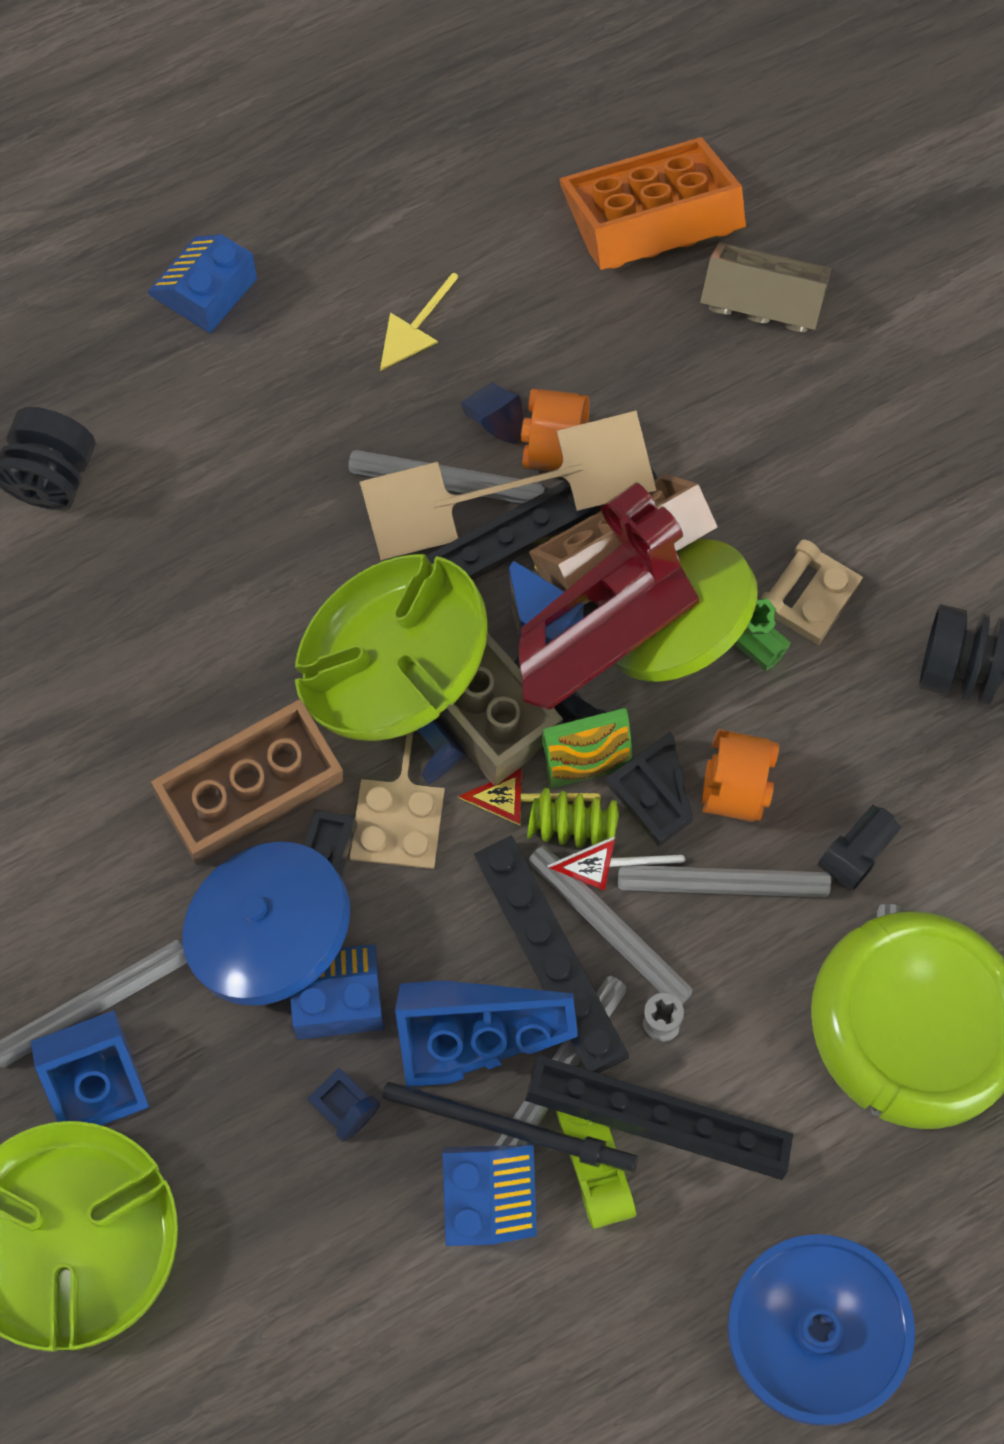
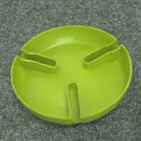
(392, 648)
(913, 1019)
(80, 1235)

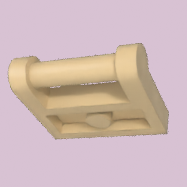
(822, 598)

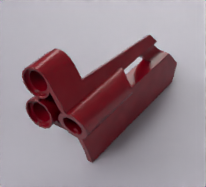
(637, 595)

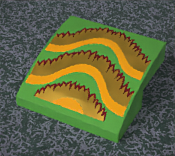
(587, 747)

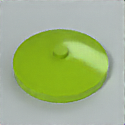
(709, 628)

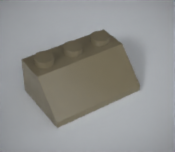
(765, 287)
(494, 720)

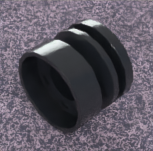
(44, 458)
(963, 655)

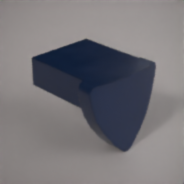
(496, 412)
(447, 751)
(344, 1104)

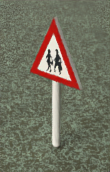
(594, 862)

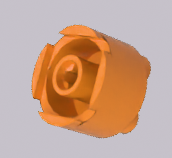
(550, 413)
(738, 775)

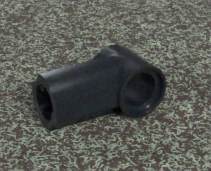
(853, 856)

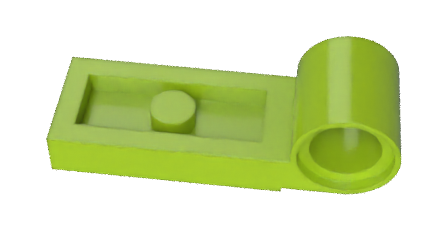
(602, 1188)

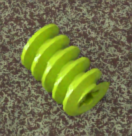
(572, 819)

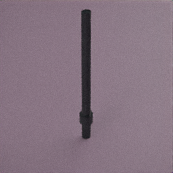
(590, 1151)

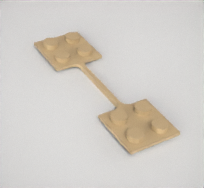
(414, 509)
(398, 820)

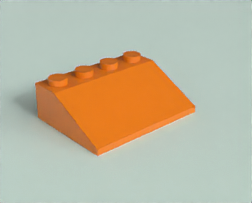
(654, 203)

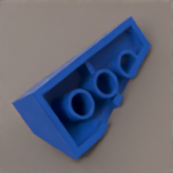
(468, 1026)

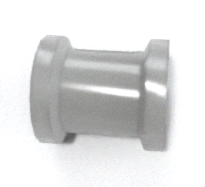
(666, 1004)

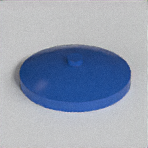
(266, 923)
(821, 1330)

